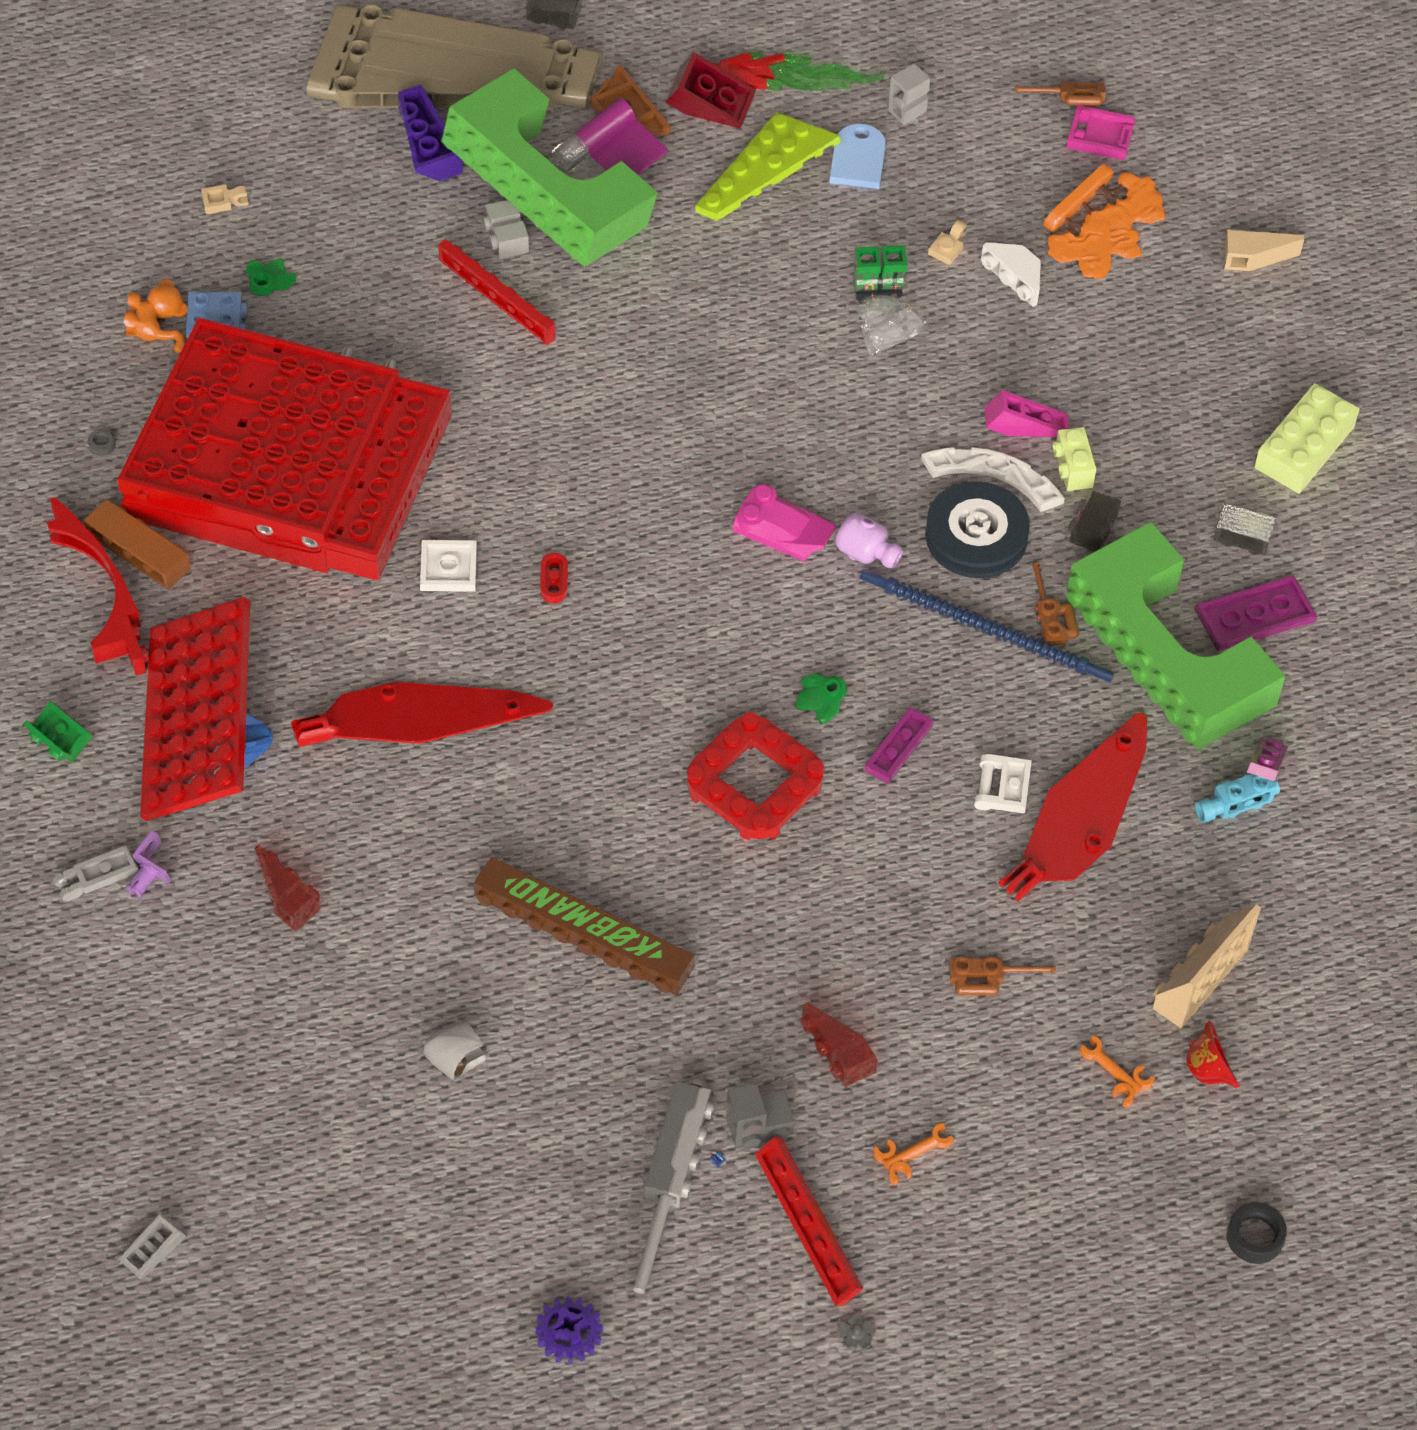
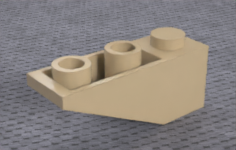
(1258, 249)

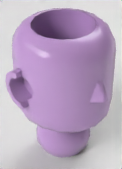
(867, 540)

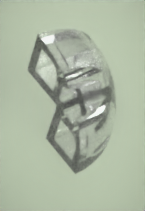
(888, 322)

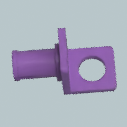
(148, 870)

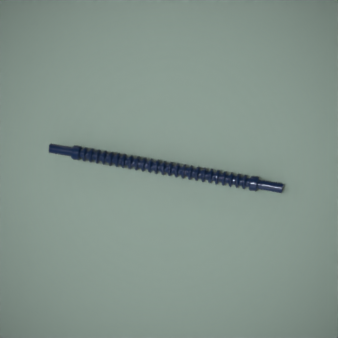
(1081, 665)

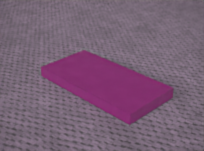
(1255, 612)

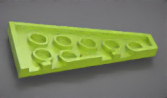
(766, 160)

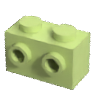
(1074, 459)

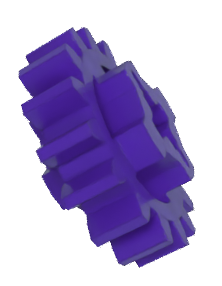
(560, 1340)

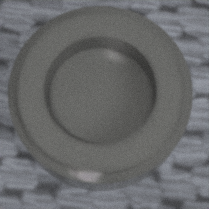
(101, 442)

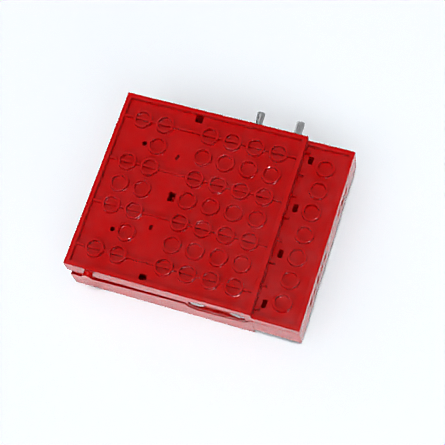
(284, 450)

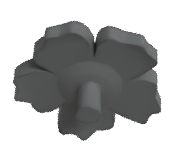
(856, 1332)

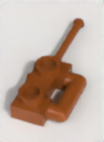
(1073, 92)
(1048, 611)
(984, 968)

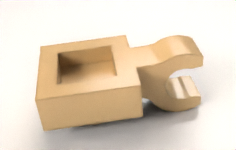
(218, 198)
(948, 247)

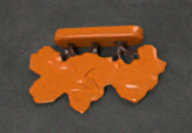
(1104, 230)

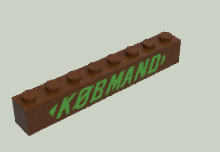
(583, 926)

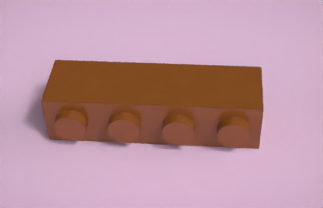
(138, 544)

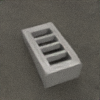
(160, 1253)

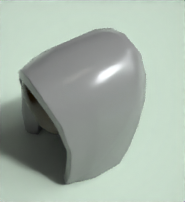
(454, 1049)

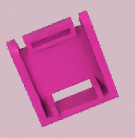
(1106, 132)

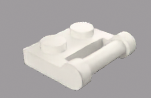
(1012, 787)

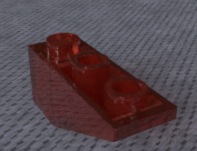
(289, 896)
(844, 1048)

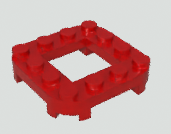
(734, 807)

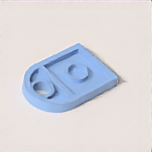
(856, 159)

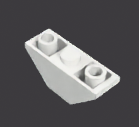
(1015, 268)

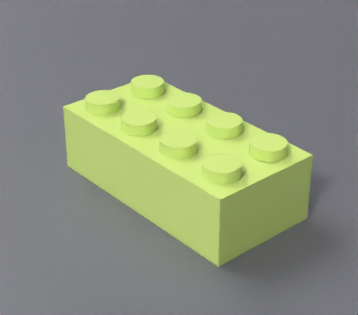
(1306, 438)

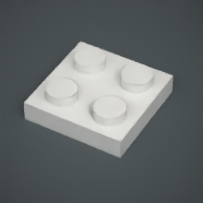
(448, 565)

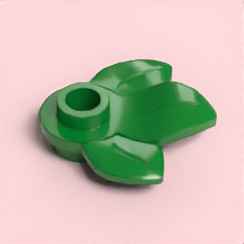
(268, 277)
(819, 698)

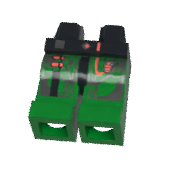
(879, 274)

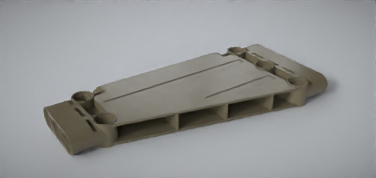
(380, 53)

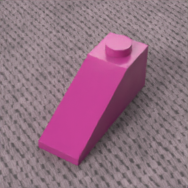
(1022, 417)

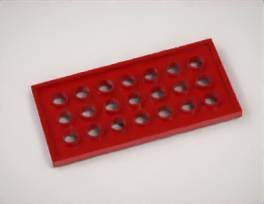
(184, 698)

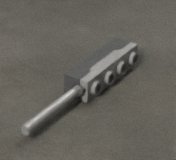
(673, 1161)

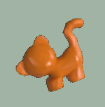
(162, 302)

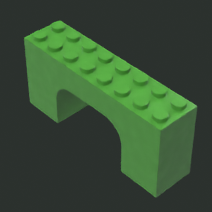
(582, 216)
(1196, 692)

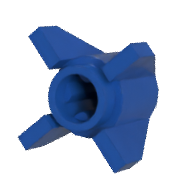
(257, 739)

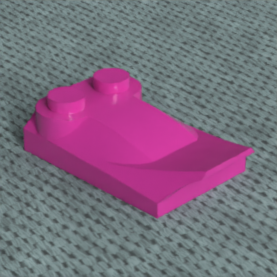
(782, 523)

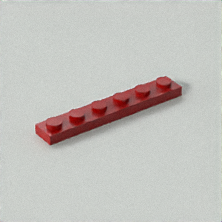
(496, 291)
(809, 1221)

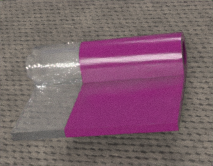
(606, 141)

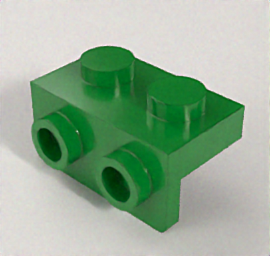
(59, 732)

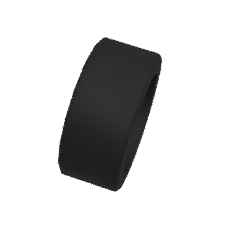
(1266, 1214)

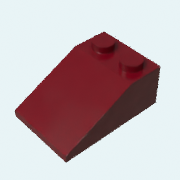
(710, 93)

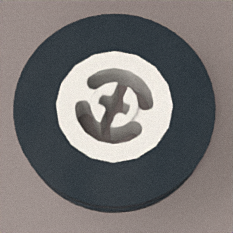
(976, 551)

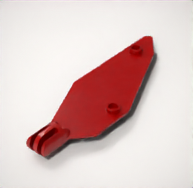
(415, 713)
(1082, 812)

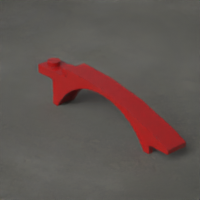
(121, 631)

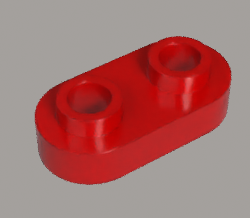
(554, 579)

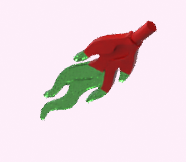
(781, 69)

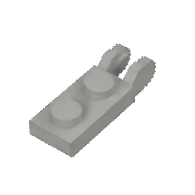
(96, 873)

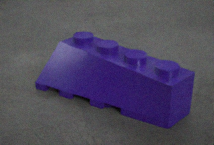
(425, 135)

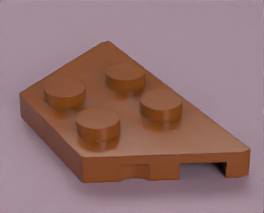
(623, 86)

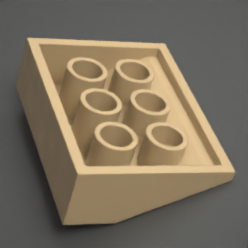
(1206, 966)

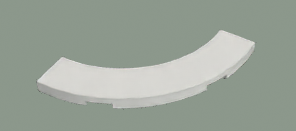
(996, 465)

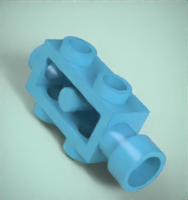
(1239, 795)

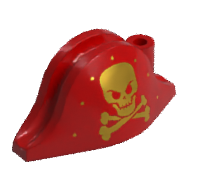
(1208, 1061)

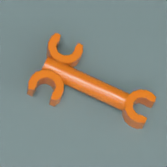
(1127, 1084)
(896, 1162)

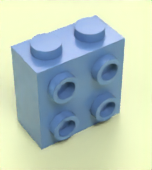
(217, 307)

